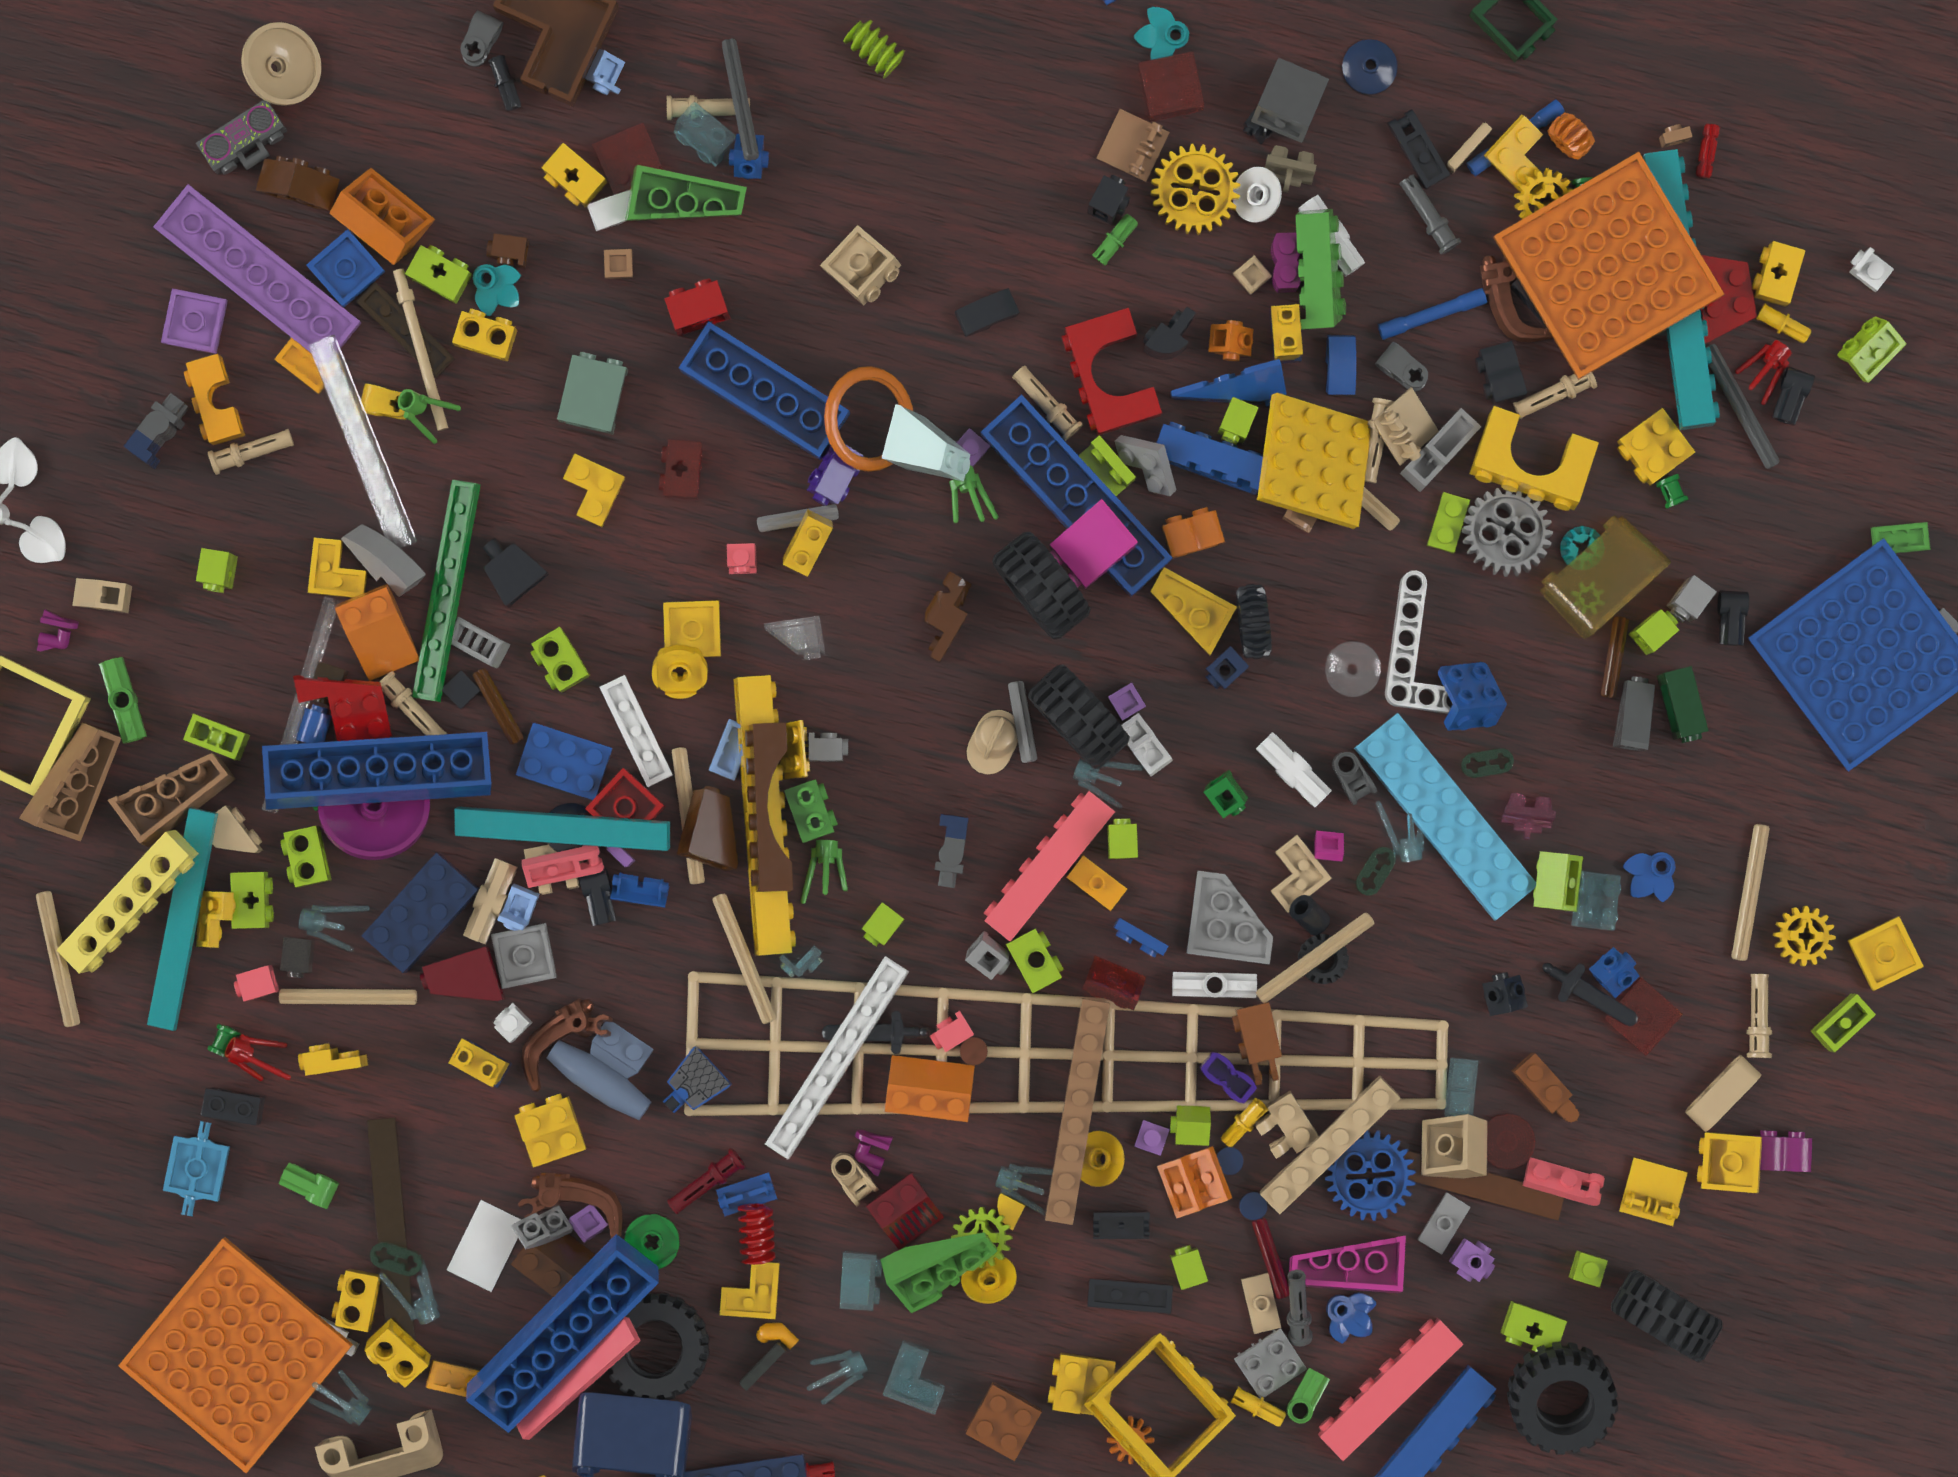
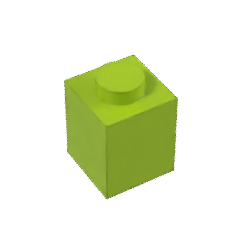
(882, 925)
(1191, 1125)
(1188, 1267)
(1588, 1268)

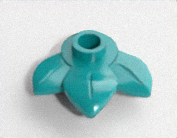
(1157, 33)
(499, 290)

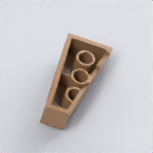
(73, 784)
(166, 800)

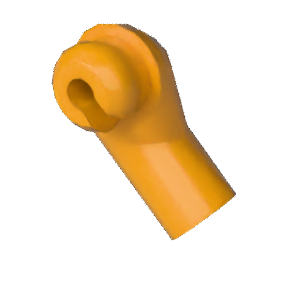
(776, 1331)

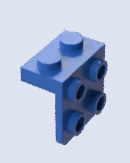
(1473, 695)

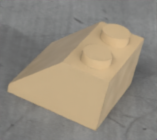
(1454, 1147)

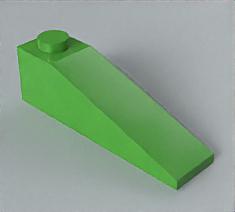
(924, 1270)

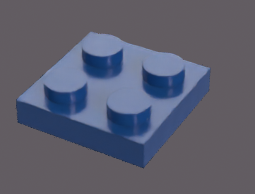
(345, 268)
(1129, 933)

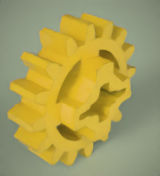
(1544, 187)
(1804, 948)

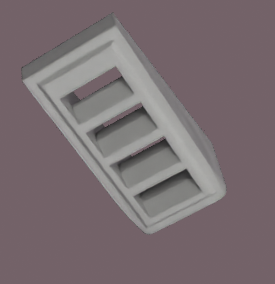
(498, 652)

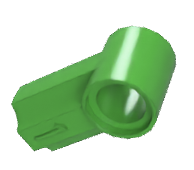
(315, 1187)
(1309, 1393)

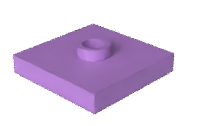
(194, 321)

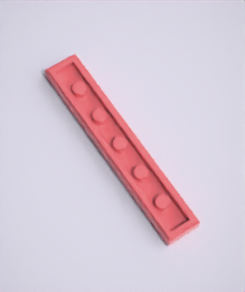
(584, 1374)

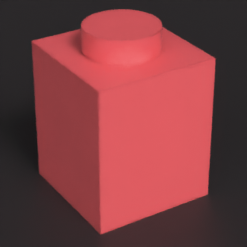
(256, 983)

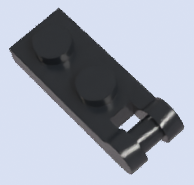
(1419, 150)

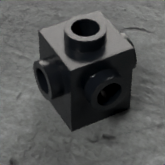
(1504, 994)

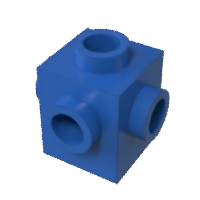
(752, 168)
(1615, 971)

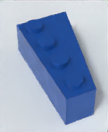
(1212, 459)

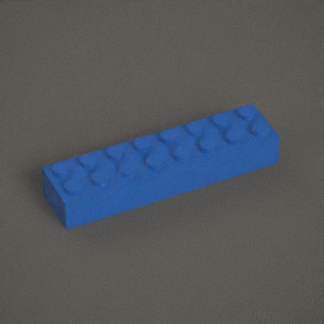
(1069, 486)
(376, 770)
(562, 1333)

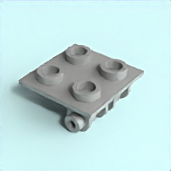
(1270, 1363)

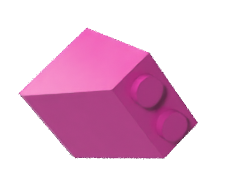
(1093, 544)

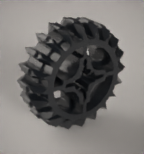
(1253, 621)

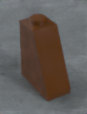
(709, 830)

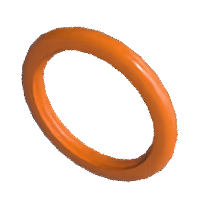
(831, 411)

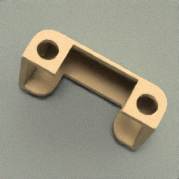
(423, 1450)

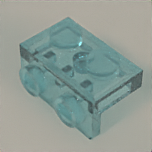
(703, 134)
(1597, 901)
(809, 962)

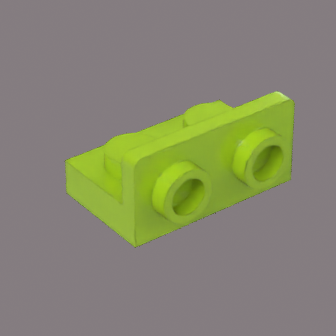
(1872, 348)
(1107, 466)

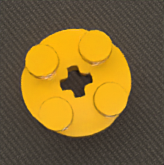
(679, 656)

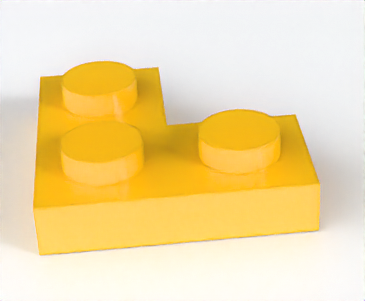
(1510, 149)
(602, 488)
(328, 577)
(213, 908)
(756, 1301)

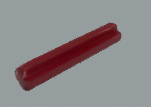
(1271, 1258)

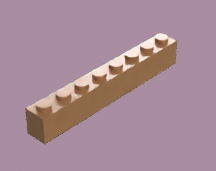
(1077, 1111)

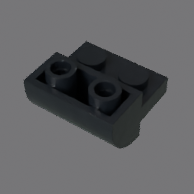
(1167, 343)

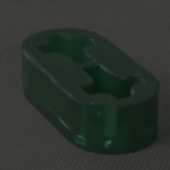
(1488, 769)
(1381, 875)
(398, 1252)

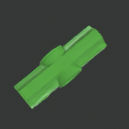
(116, 683)

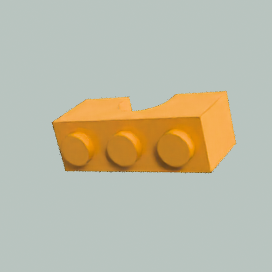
(205, 377)

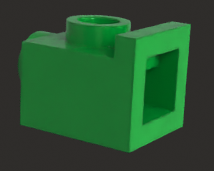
(1215, 793)

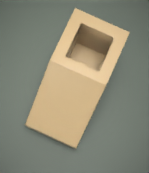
(102, 595)
(232, 833)

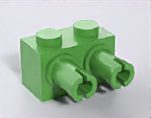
(810, 810)

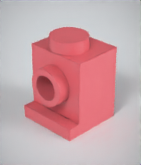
(742, 558)
(951, 1032)

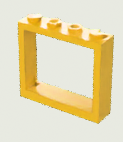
(1126, 1435)

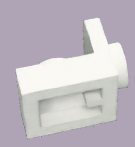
(1870, 269)

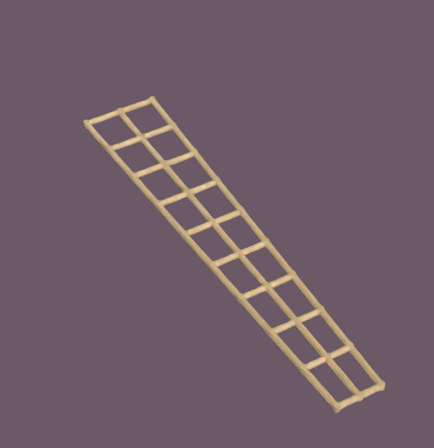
(1025, 1052)

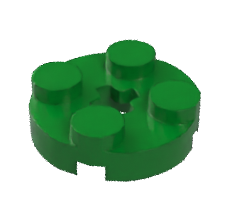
(654, 1225)

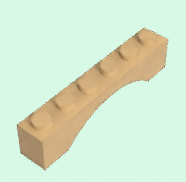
(1330, 1145)

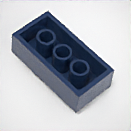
(421, 912)

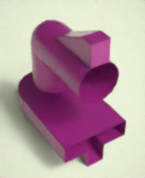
(49, 641)
(862, 1155)

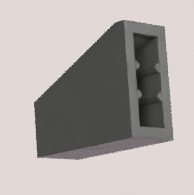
(1634, 715)

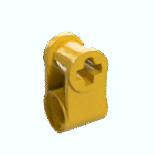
(381, 402)

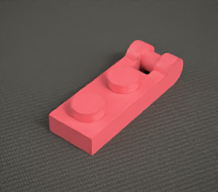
(562, 865)
(1563, 1181)

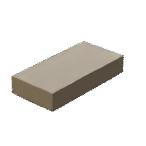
(1468, 147)

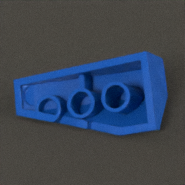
(1252, 386)

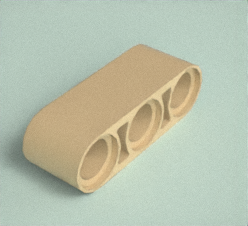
(1723, 1093)

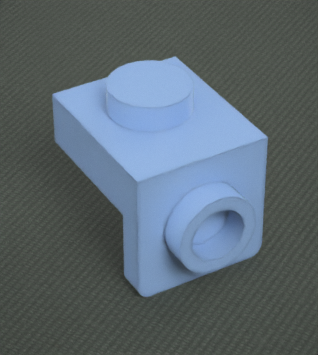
(605, 72)
(518, 908)

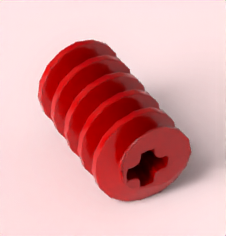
(758, 1233)

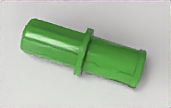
(1115, 239)

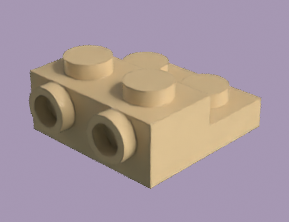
(861, 265)

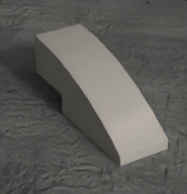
(1440, 449)
(383, 559)

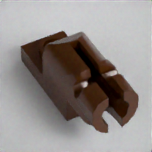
(945, 615)

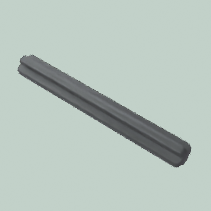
(740, 99)
(1742, 409)

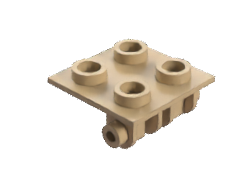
(1405, 427)

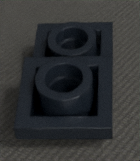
(987, 312)

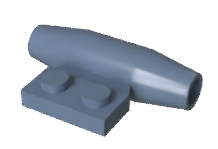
(607, 1069)

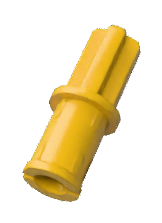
(1783, 323)
(1244, 1122)
(1258, 1407)

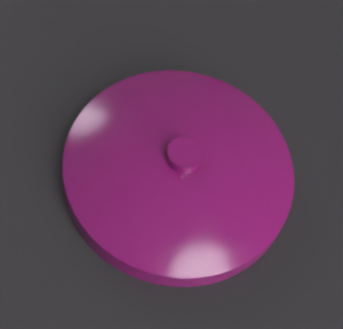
(375, 829)

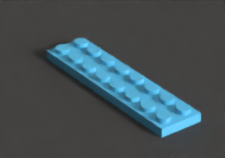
(1446, 816)

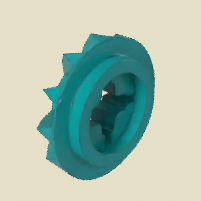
(1578, 534)

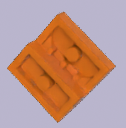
(1194, 1182)

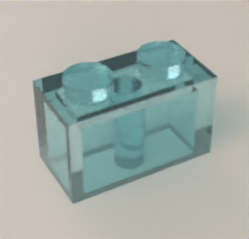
(858, 1280)

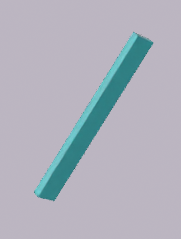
(562, 828)
(182, 923)

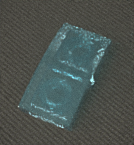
(1461, 1087)

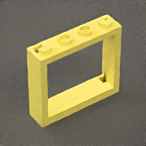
(64, 733)

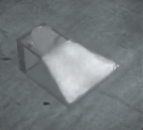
(800, 635)

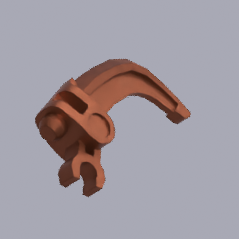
(1496, 285)
(568, 1019)
(562, 1187)

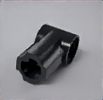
(1794, 389)
(1733, 609)
(597, 890)

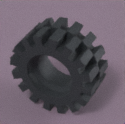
(1335, 971)

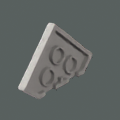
(1225, 923)

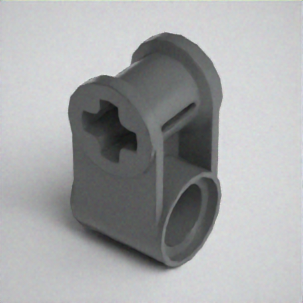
(482, 34)
(1399, 363)
(1353, 778)

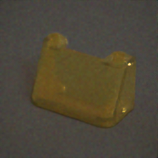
(1604, 576)

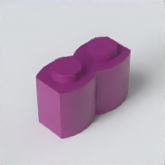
(1285, 256)
(1784, 1152)

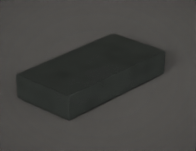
(762, 1365)

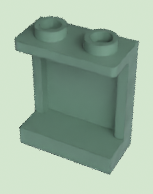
(592, 393)

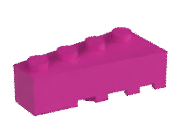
(1360, 1267)

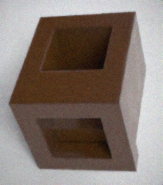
(508, 249)

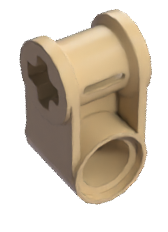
(853, 1179)

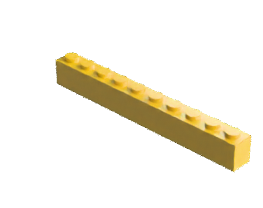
(769, 909)

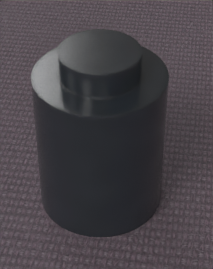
(1309, 915)

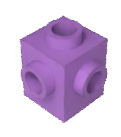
(1465, 1253)

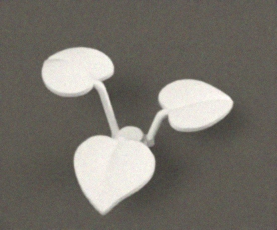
(44, 538)

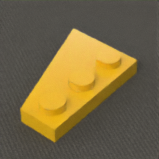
(1194, 608)

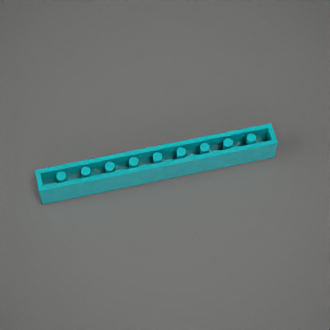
(1686, 338)

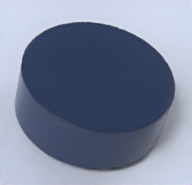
(1230, 1160)
(1253, 1206)

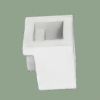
(511, 1023)

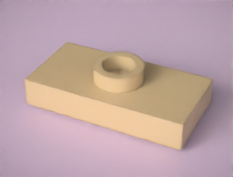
(1261, 1303)

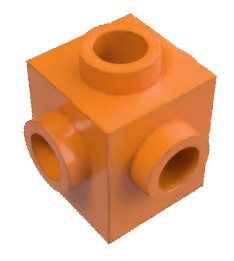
(1231, 340)

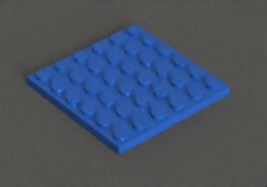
(1863, 654)

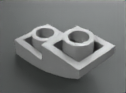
(542, 1228)

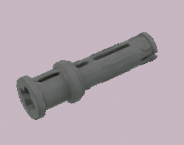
(1436, 225)
(1298, 1317)

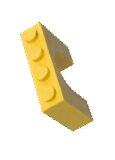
(1495, 464)

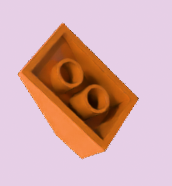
(377, 632)

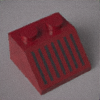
(904, 1211)

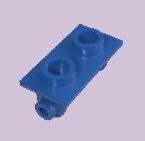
(649, 892)
(750, 1191)

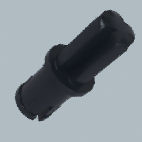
(505, 83)

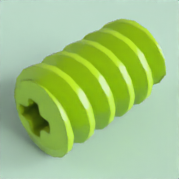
(874, 47)

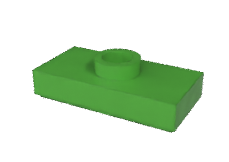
(1903, 537)

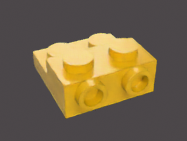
(1655, 447)
(323, 1059)
(550, 1130)
(1730, 1162)
(1078, 1381)

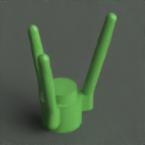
(415, 404)
(969, 485)
(826, 852)

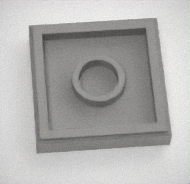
(524, 956)

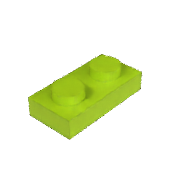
(1448, 522)

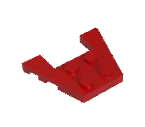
(1738, 301)
(355, 706)

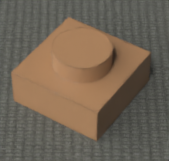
(1675, 135)
(618, 263)

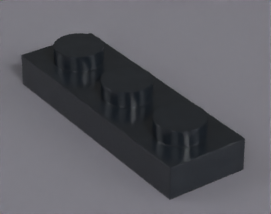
(1130, 1295)

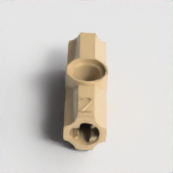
(490, 901)

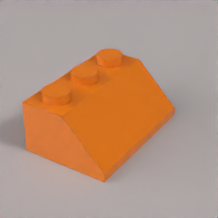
(381, 215)
(929, 1088)

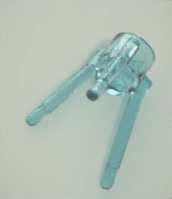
(1085, 774)
(1410, 847)
(312, 921)
(1009, 1180)
(425, 1307)
(852, 1366)
(354, 1410)

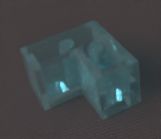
(907, 1384)

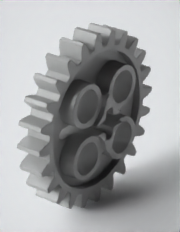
(1494, 552)

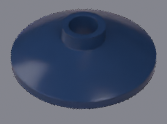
(1366, 80)

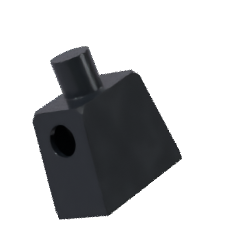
(512, 571)

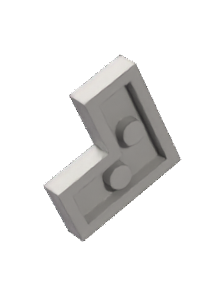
(1151, 459)

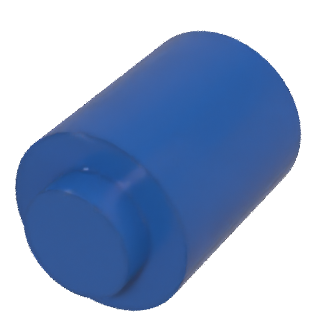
(314, 725)

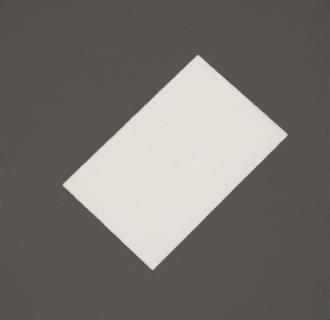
(485, 1246)

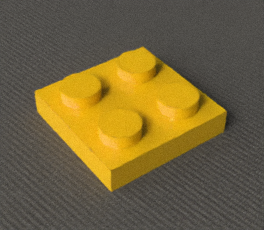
(693, 625)
(1885, 953)

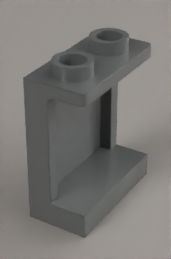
(1290, 100)

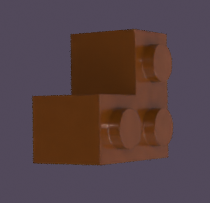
(297, 182)

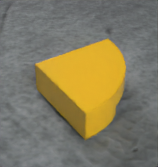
(1010, 1209)

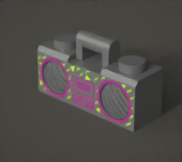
(240, 135)

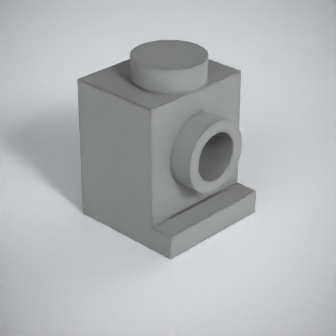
(827, 747)
(987, 965)

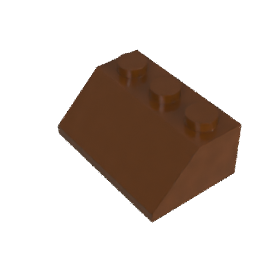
(553, 1263)

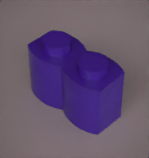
(1222, 1072)

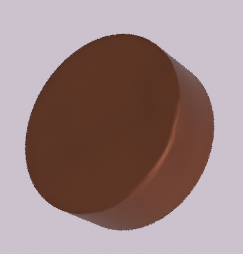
(973, 1051)

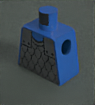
(695, 1081)

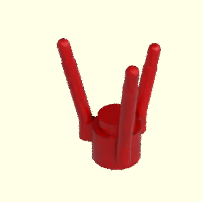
(1775, 356)
(239, 1051)

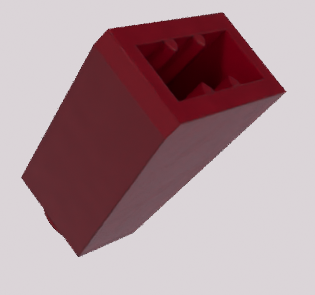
(464, 976)

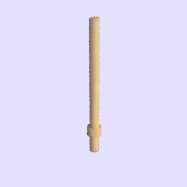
(406, 298)

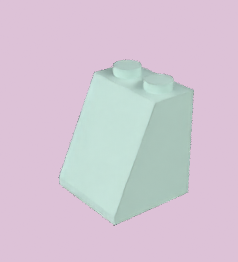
(923, 447)

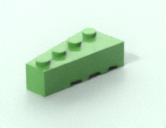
(673, 195)
(1319, 268)

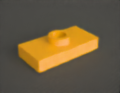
(301, 364)
(1096, 883)
(449, 1377)

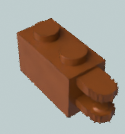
(1258, 1038)
(1546, 1087)

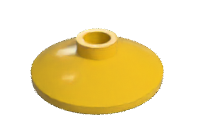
(1093, 1171)
(1003, 1276)

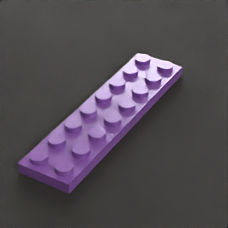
(254, 271)

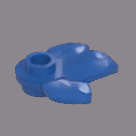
(1648, 878)
(1353, 1318)

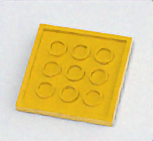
(1314, 461)

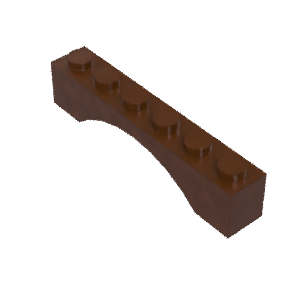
(767, 748)

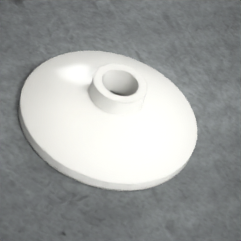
(1252, 184)

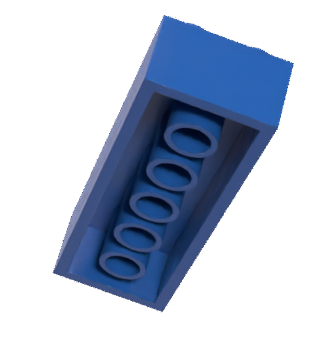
(760, 389)

